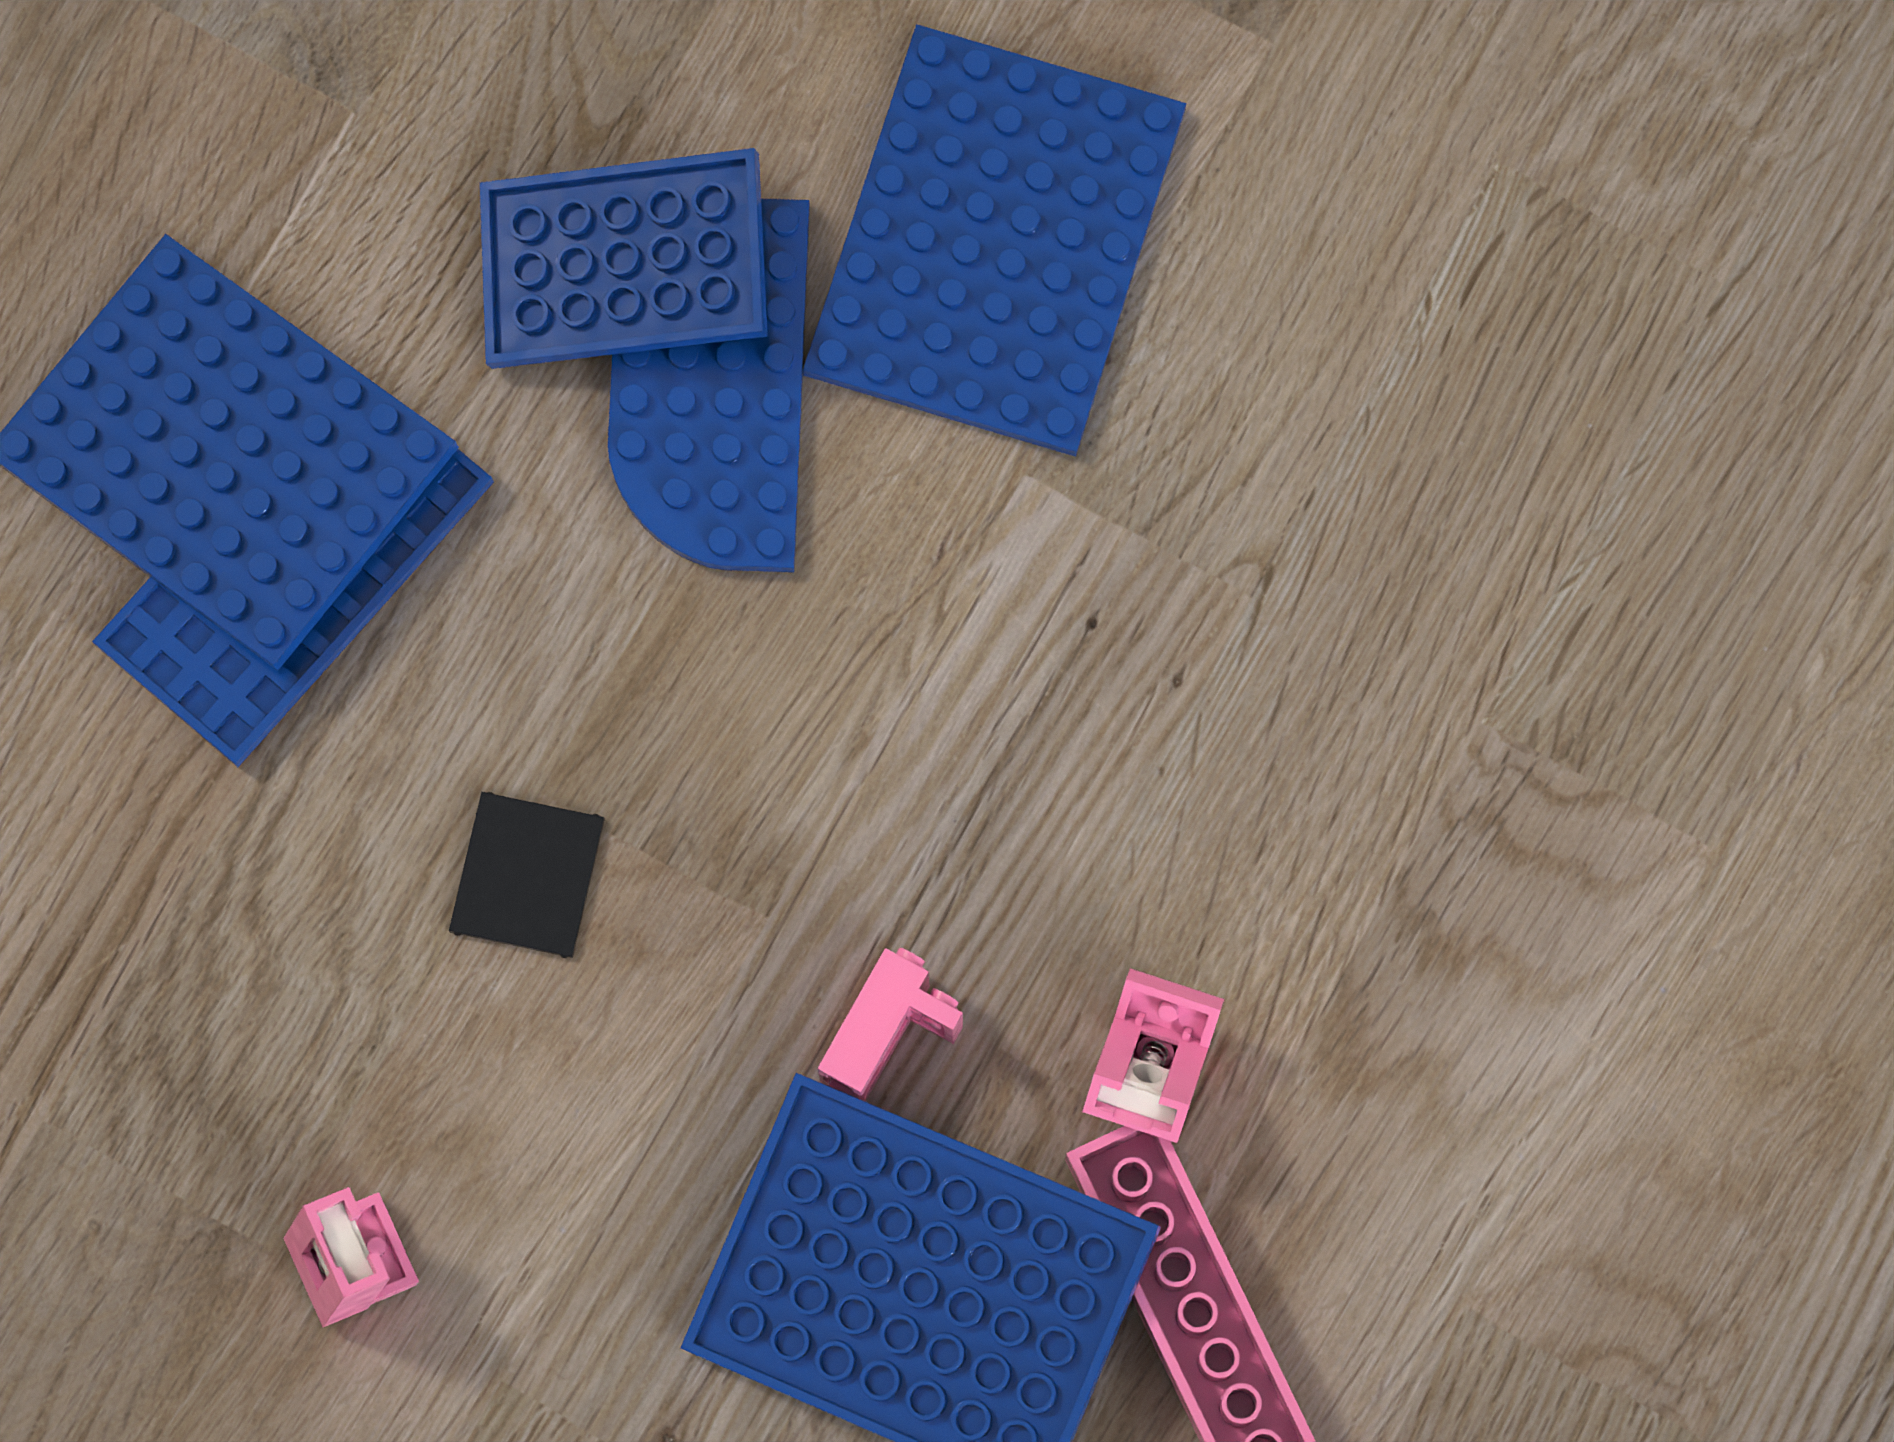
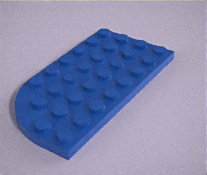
(713, 429)
(228, 689)

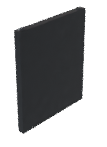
(526, 874)

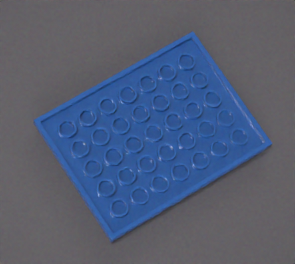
(995, 240)
(222, 451)
(916, 1280)

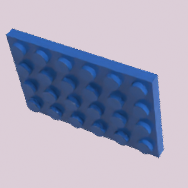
(623, 259)

